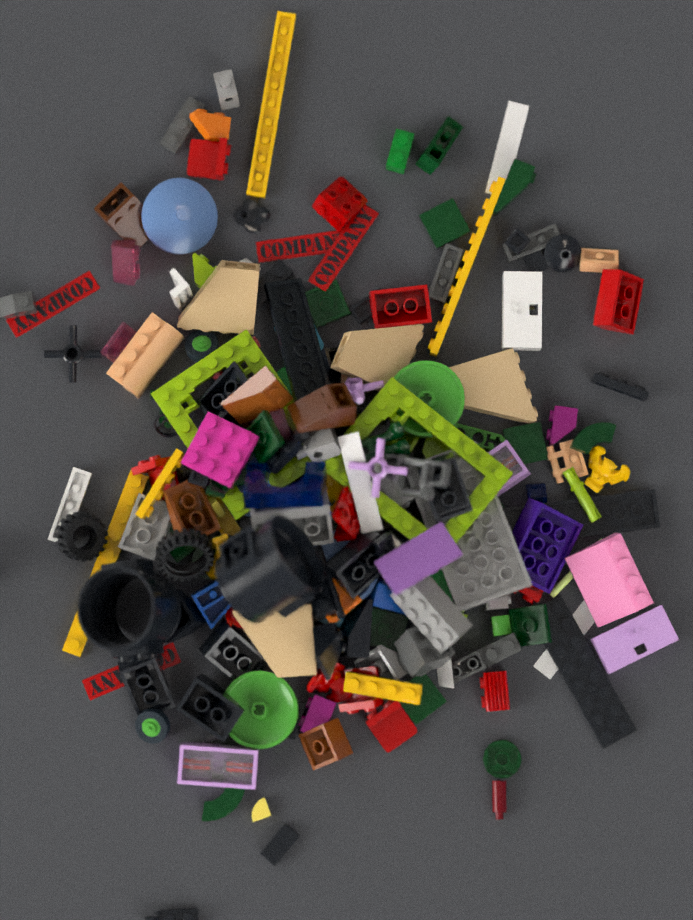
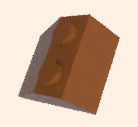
(257, 394)
(190, 508)

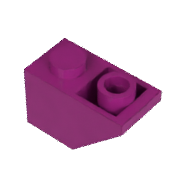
(563, 422)
(318, 713)

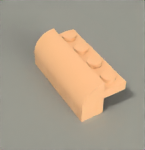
(145, 355)

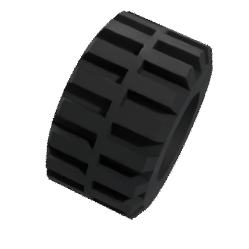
(96, 538)

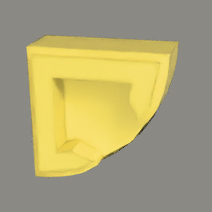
(216, 506)
(260, 810)

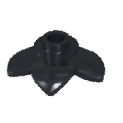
(254, 215)

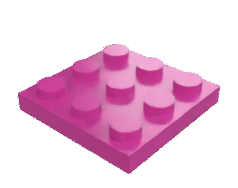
(220, 450)

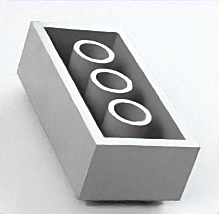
(433, 613)

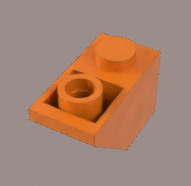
(211, 125)

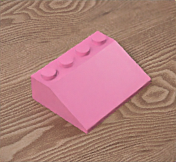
(609, 580)

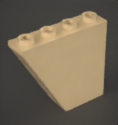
(224, 300)
(377, 352)
(497, 387)
(285, 642)

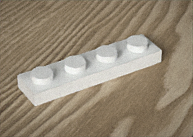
(72, 498)

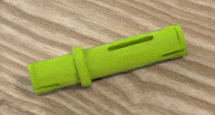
(582, 495)

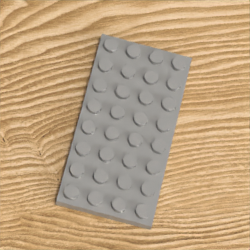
(490, 556)

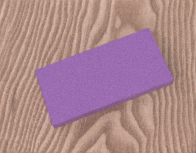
(418, 558)

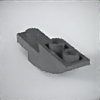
(485, 657)

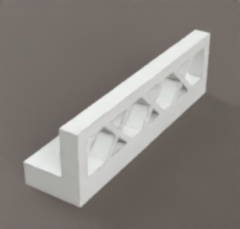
(181, 293)

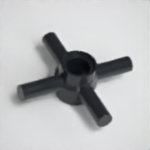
(72, 346)

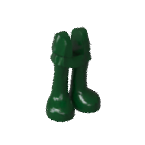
(395, 432)

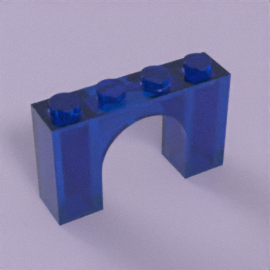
(306, 493)

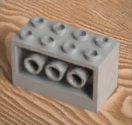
(311, 520)

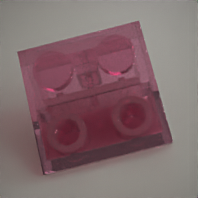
(124, 261)

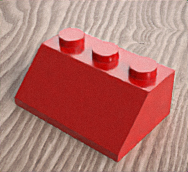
(618, 301)
(400, 306)

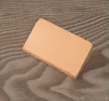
(598, 259)

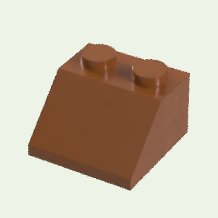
(325, 744)

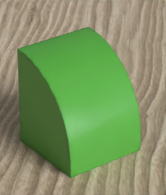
(500, 625)

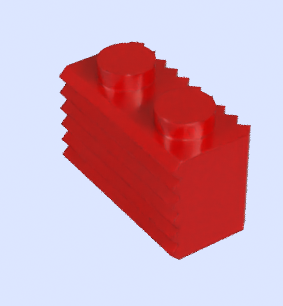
(495, 691)

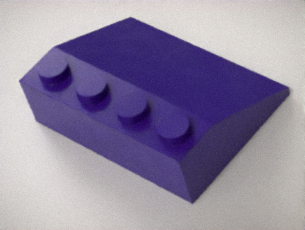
(544, 541)

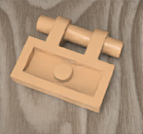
(571, 459)

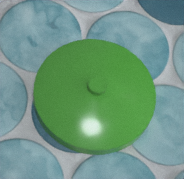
(437, 388)
(268, 706)

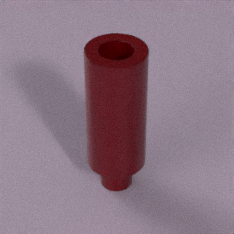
(499, 798)

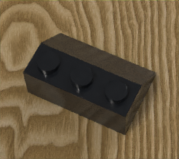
(355, 564)

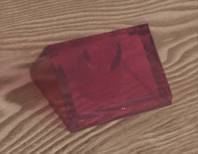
(118, 342)

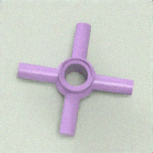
(357, 388)
(385, 468)

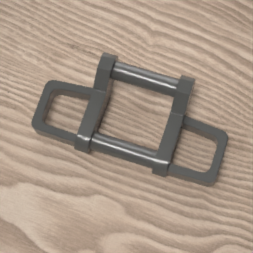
(426, 485)

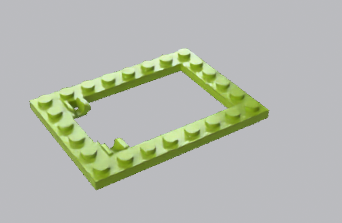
(179, 390)
(386, 404)

